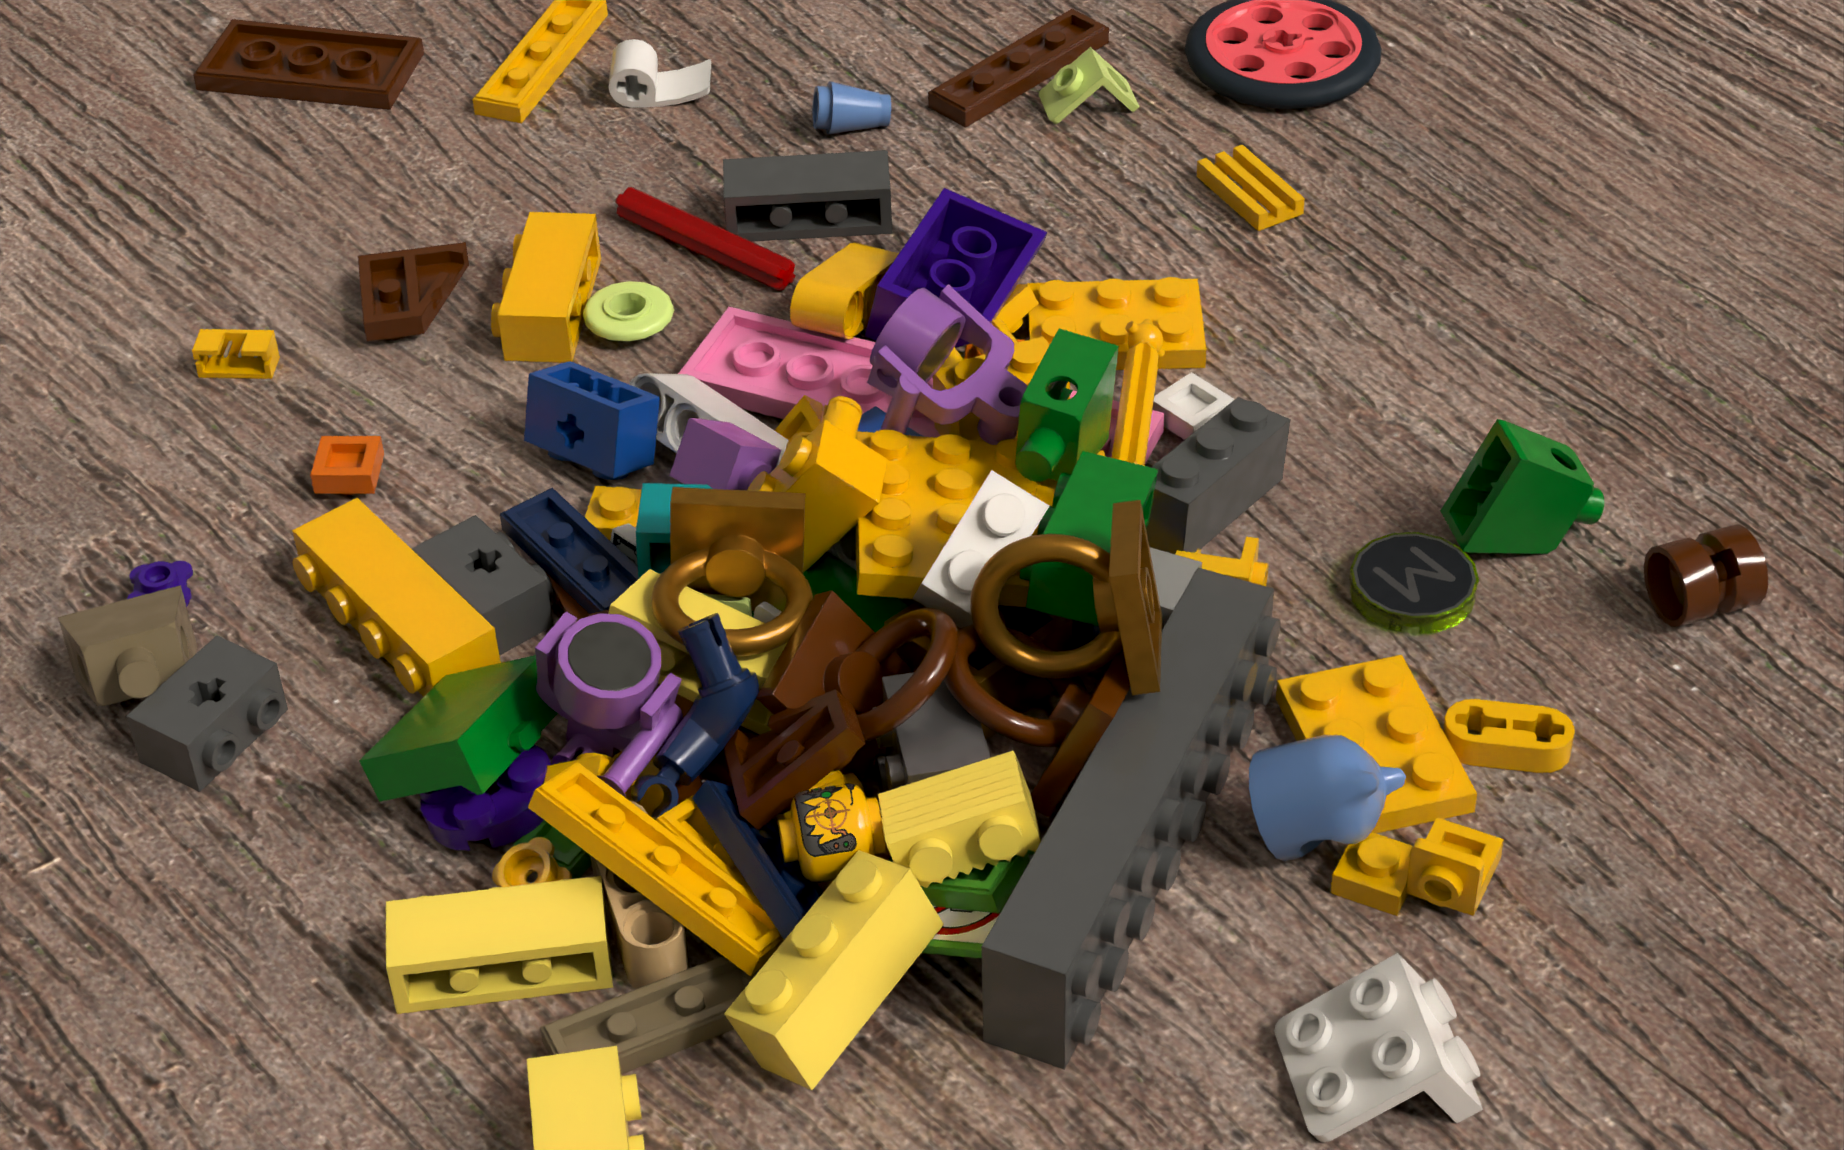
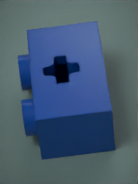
(591, 420)

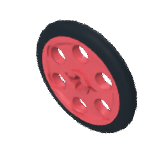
(1283, 51)

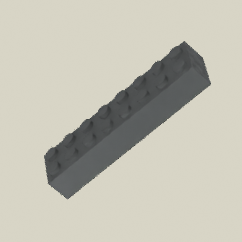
(1125, 823)

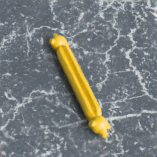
(1137, 392)

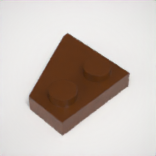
(408, 288)
(792, 755)

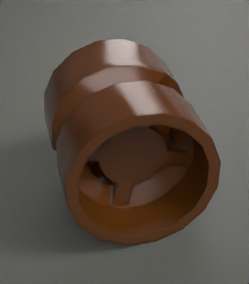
(1705, 575)

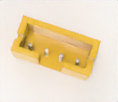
(236, 353)

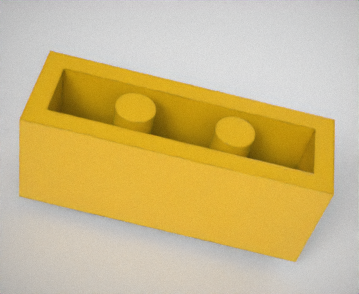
(547, 287)

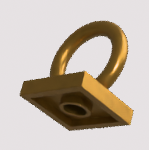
(736, 548)
(1123, 598)

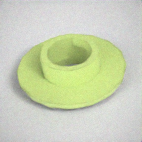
(628, 311)

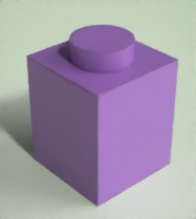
(721, 455)

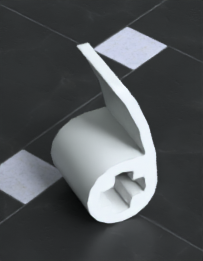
(638, 84)

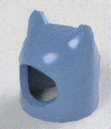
(1317, 793)

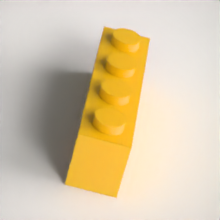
(391, 597)

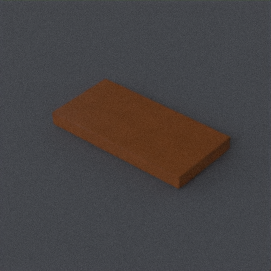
(309, 64)

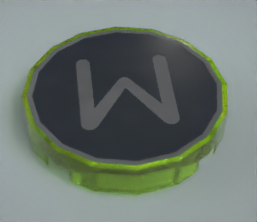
(1413, 582)

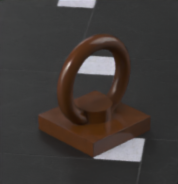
(843, 653)
(1071, 727)

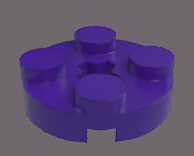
(462, 816)

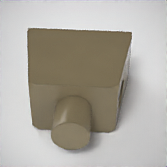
(129, 645)

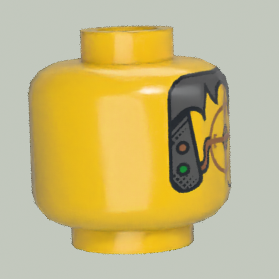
(829, 829)

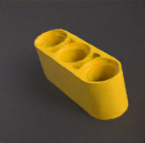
(840, 291)

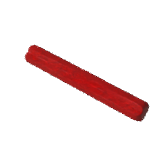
(706, 238)

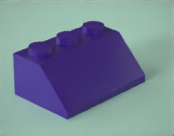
(961, 246)

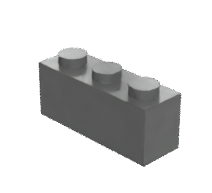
(808, 196)
(1216, 475)

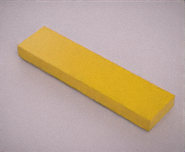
(539, 59)
(658, 866)

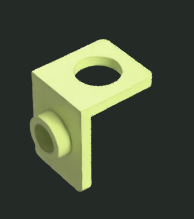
(1079, 81)

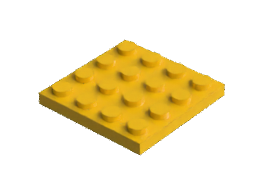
(922, 502)

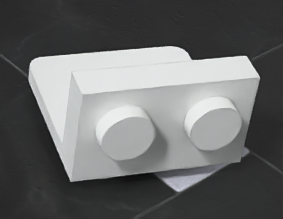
(1375, 1048)

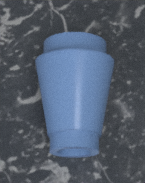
(849, 108)

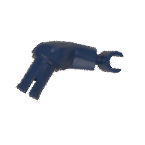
(713, 717)

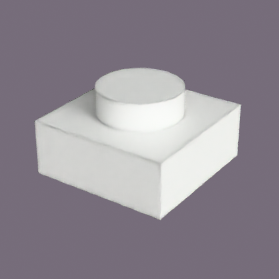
(1189, 404)

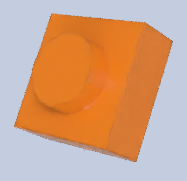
(347, 465)

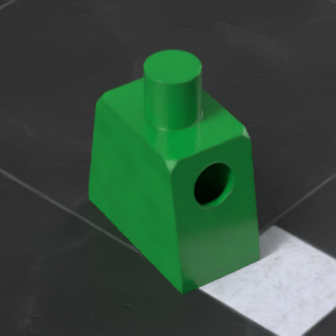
(1059, 429)
(1520, 494)

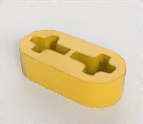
(1509, 735)

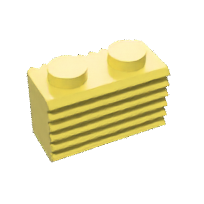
(960, 819)

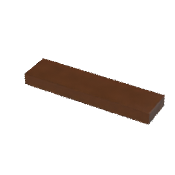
(1017, 68)

